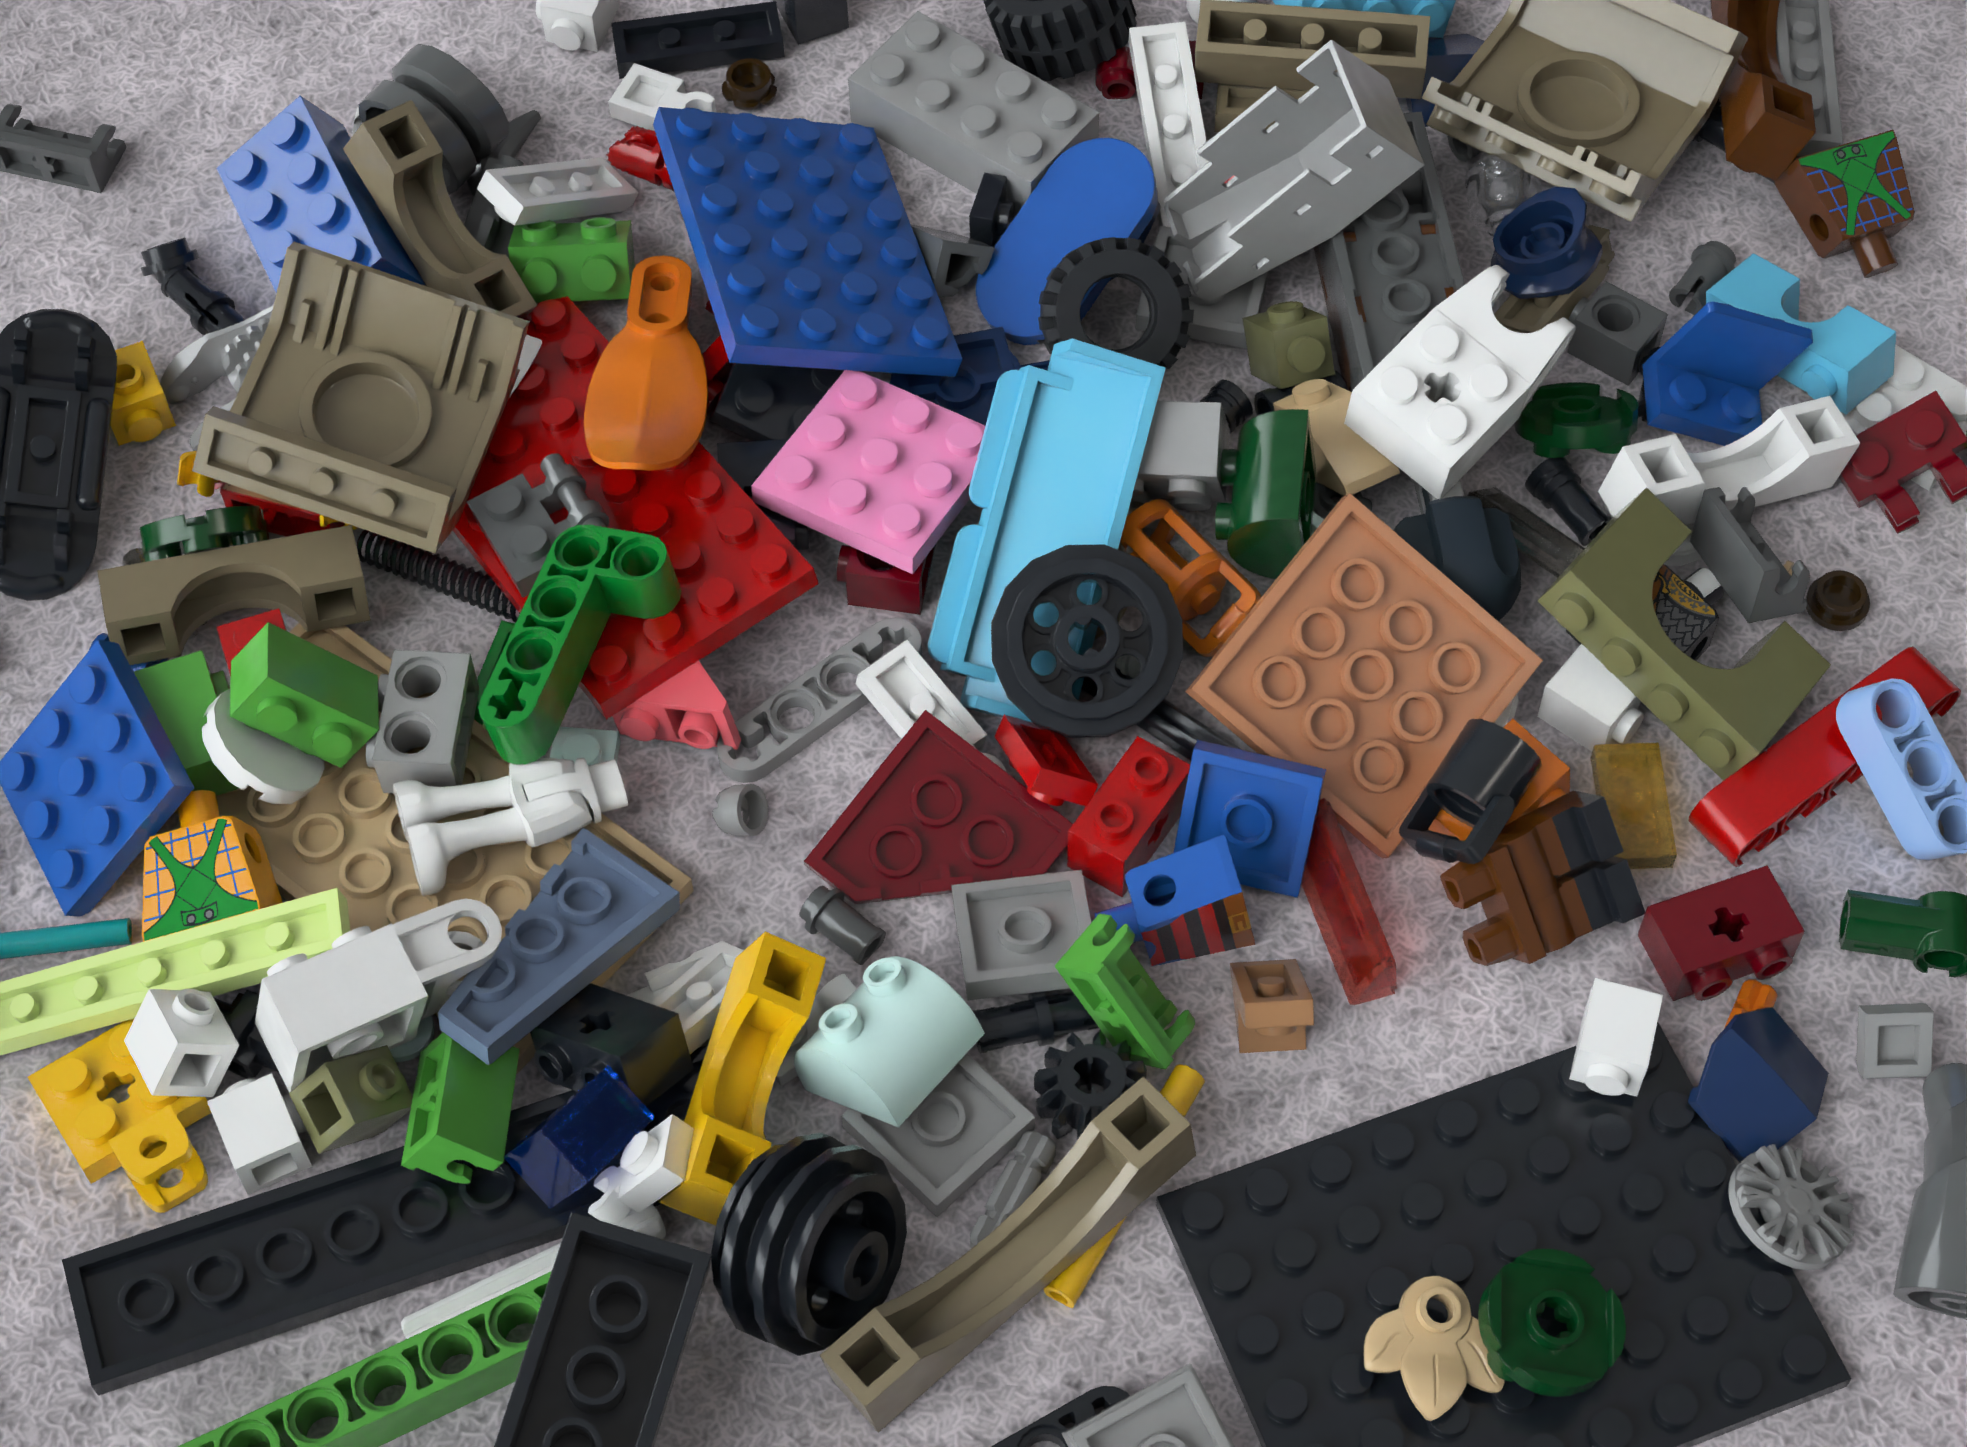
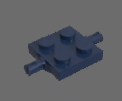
(973, 387)

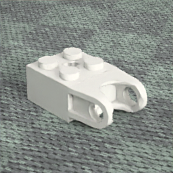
(1454, 385)
(368, 987)

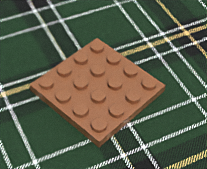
(1363, 670)

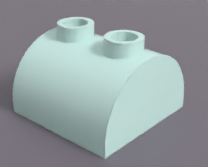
(888, 1041)

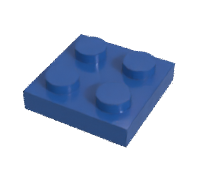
(1260, 807)

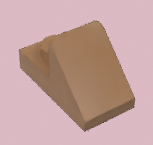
(1271, 1005)

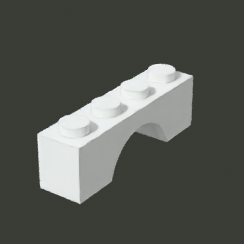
(1785, 457)

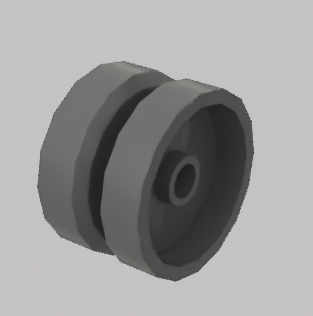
(452, 103)

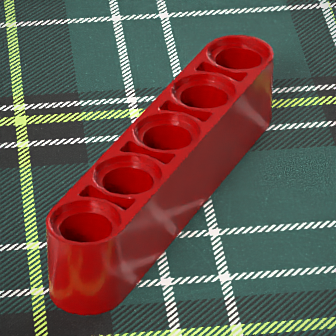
(1803, 767)

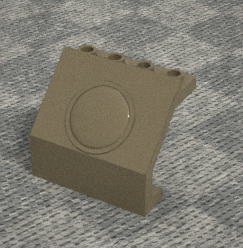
(1591, 93)
(367, 399)

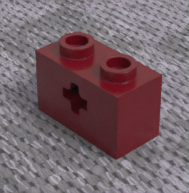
(1739, 909)

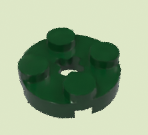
(1577, 418)
(203, 533)
(1523, 1350)

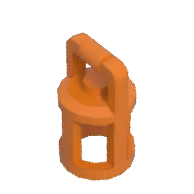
(1193, 584)

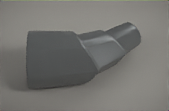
(1935, 1240)

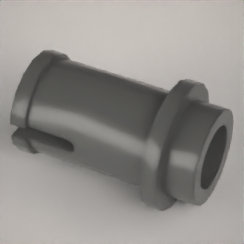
(1708, 267)
(841, 924)

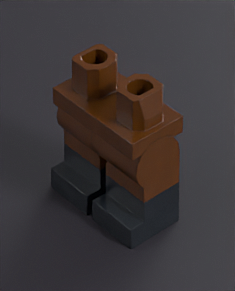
(1546, 882)

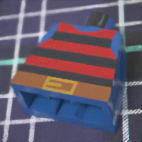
(1186, 904)

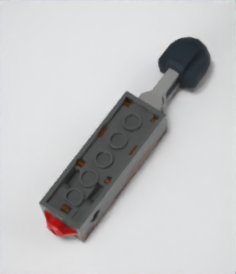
(1377, 287)

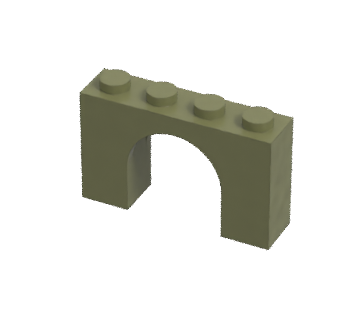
(1611, 611)

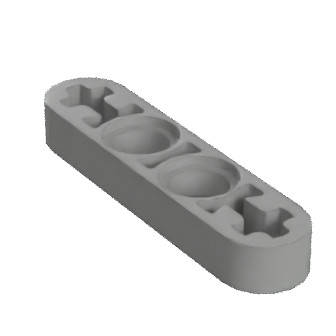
(813, 694)

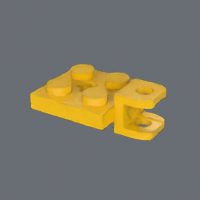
(139, 1134)

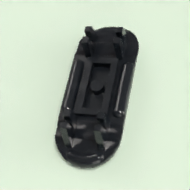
(53, 449)

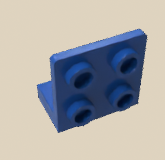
(1713, 369)

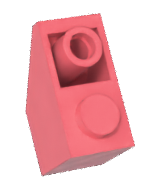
(682, 711)

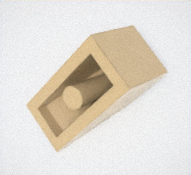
(1341, 456)

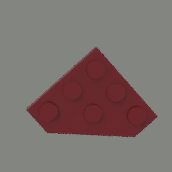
(935, 821)

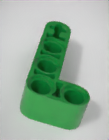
(545, 657)

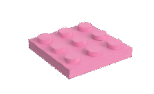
(875, 470)

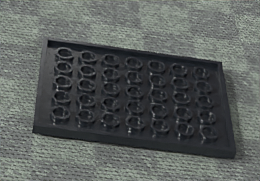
(1331, 1233)

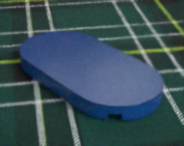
(1085, 196)

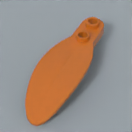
(651, 379)

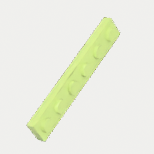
(202, 958)

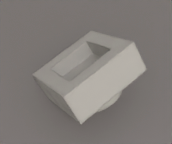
(1894, 1040)

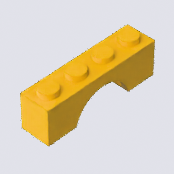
(755, 1026)

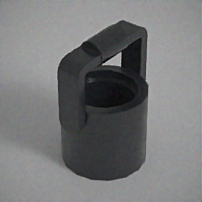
(1475, 784)

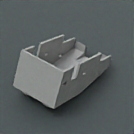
(1297, 179)

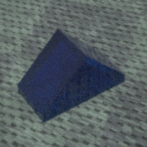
(579, 1138)

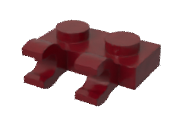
(1902, 448)

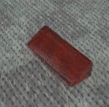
(1346, 914)

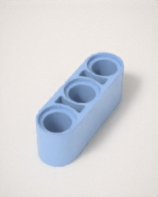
(1882, 754)

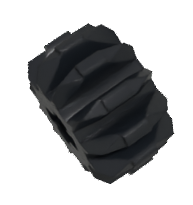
(1083, 1065)

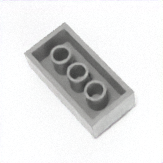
(966, 109)

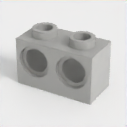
(435, 722)

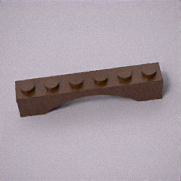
(1761, 114)

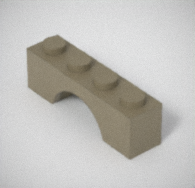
(406, 179)
(161, 602)

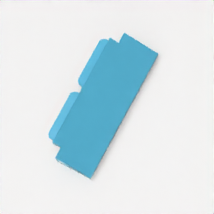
(1048, 475)

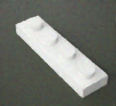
(1168, 105)

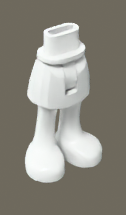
(547, 801)

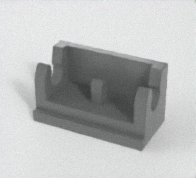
(57, 154)
(1745, 561)

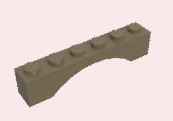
(928, 1330)

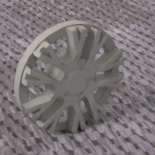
(1790, 1207)

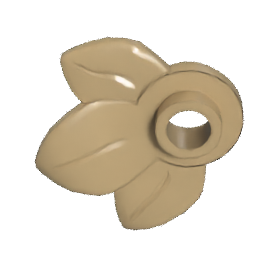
(1431, 1355)

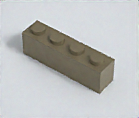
(1269, 41)

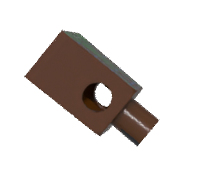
(1851, 199)

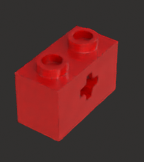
(1128, 815)

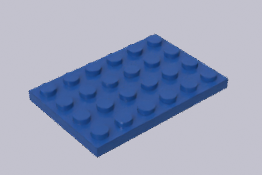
(804, 244)

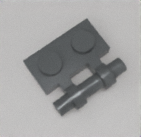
(519, 520)

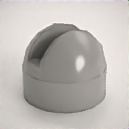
(740, 798)

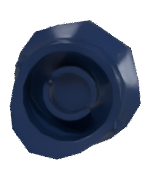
(1546, 245)

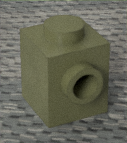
(1288, 345)
(352, 1099)

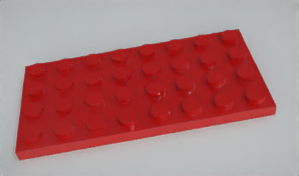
(720, 543)

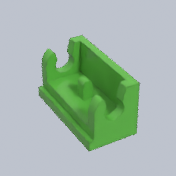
(1122, 994)
(459, 1110)

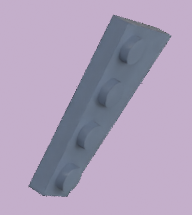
(567, 937)

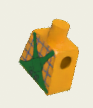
(204, 870)

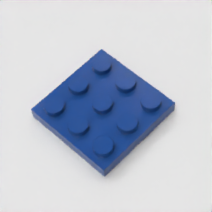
(93, 778)

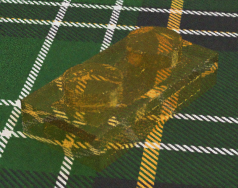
(1637, 800)

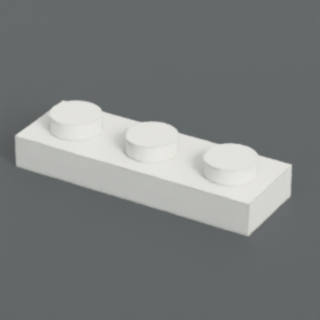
(556, 191)

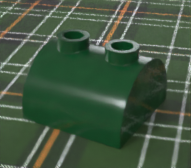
(1271, 492)

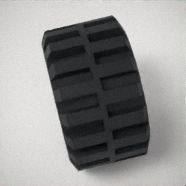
(1060, 35)
(1128, 260)

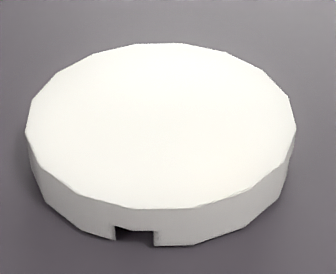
(257, 758)

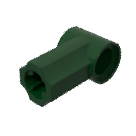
(1920, 930)

